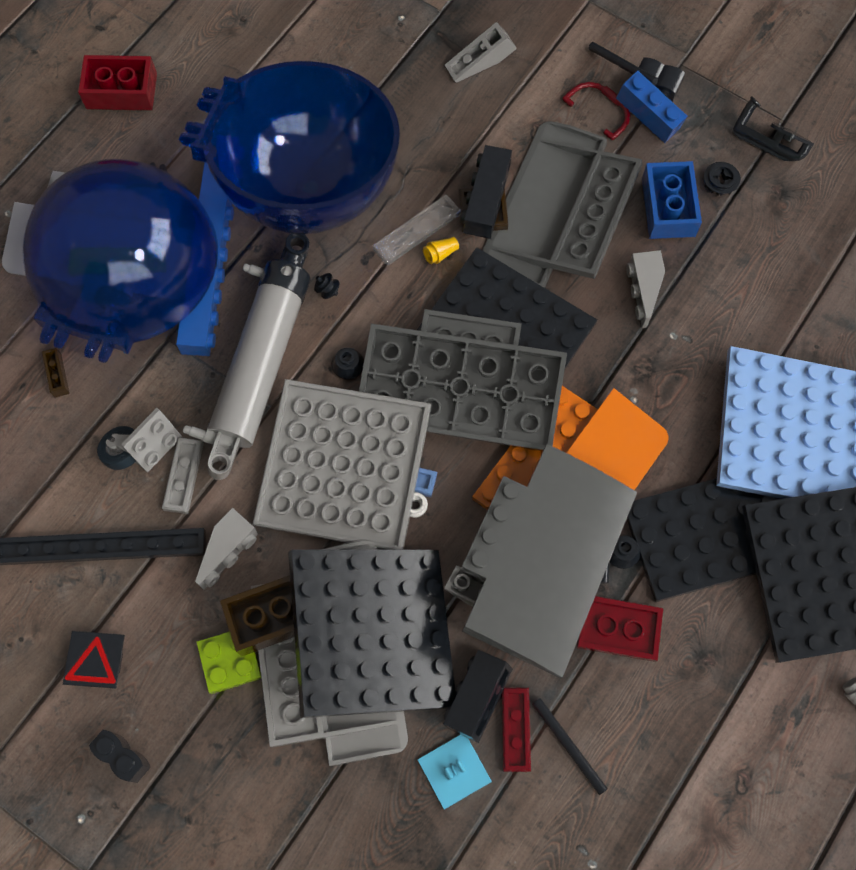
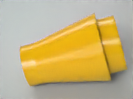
(438, 250)

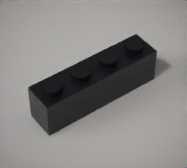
(487, 191)

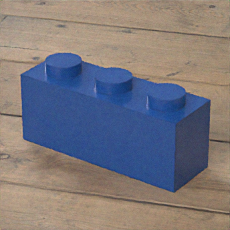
(651, 106)

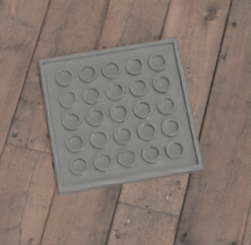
(342, 465)

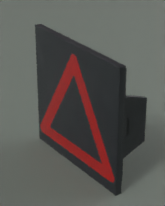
(94, 659)

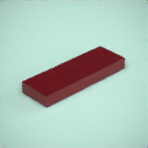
(516, 730)

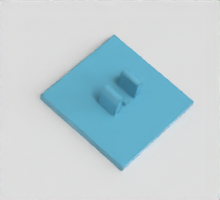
(454, 771)

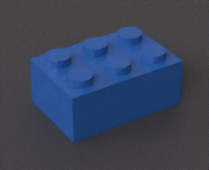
(671, 200)

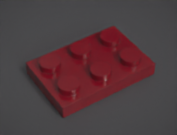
(622, 629)

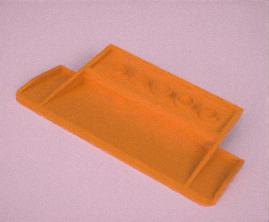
(611, 439)

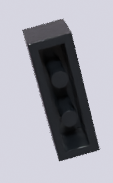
(477, 695)

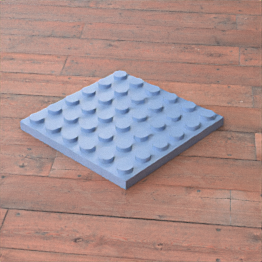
(786, 426)

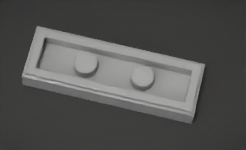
(182, 475)

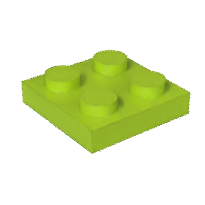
(224, 666)

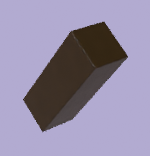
(55, 372)

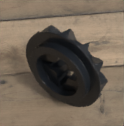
(729, 174)

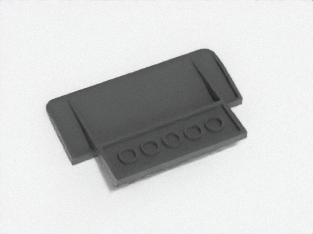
(564, 204)

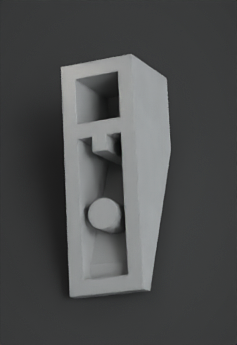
(481, 54)

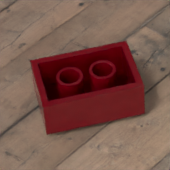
(117, 82)

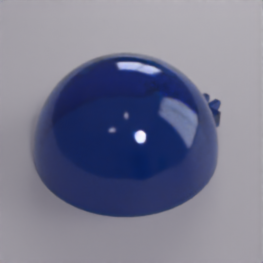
(297, 144)
(117, 255)

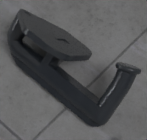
(766, 143)

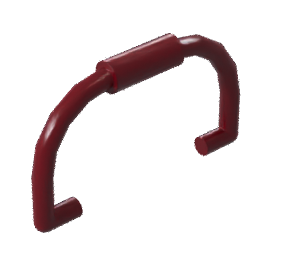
(611, 95)

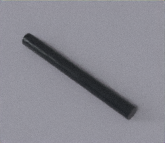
(620, 62)
(569, 746)

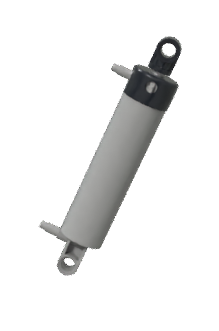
(257, 355)

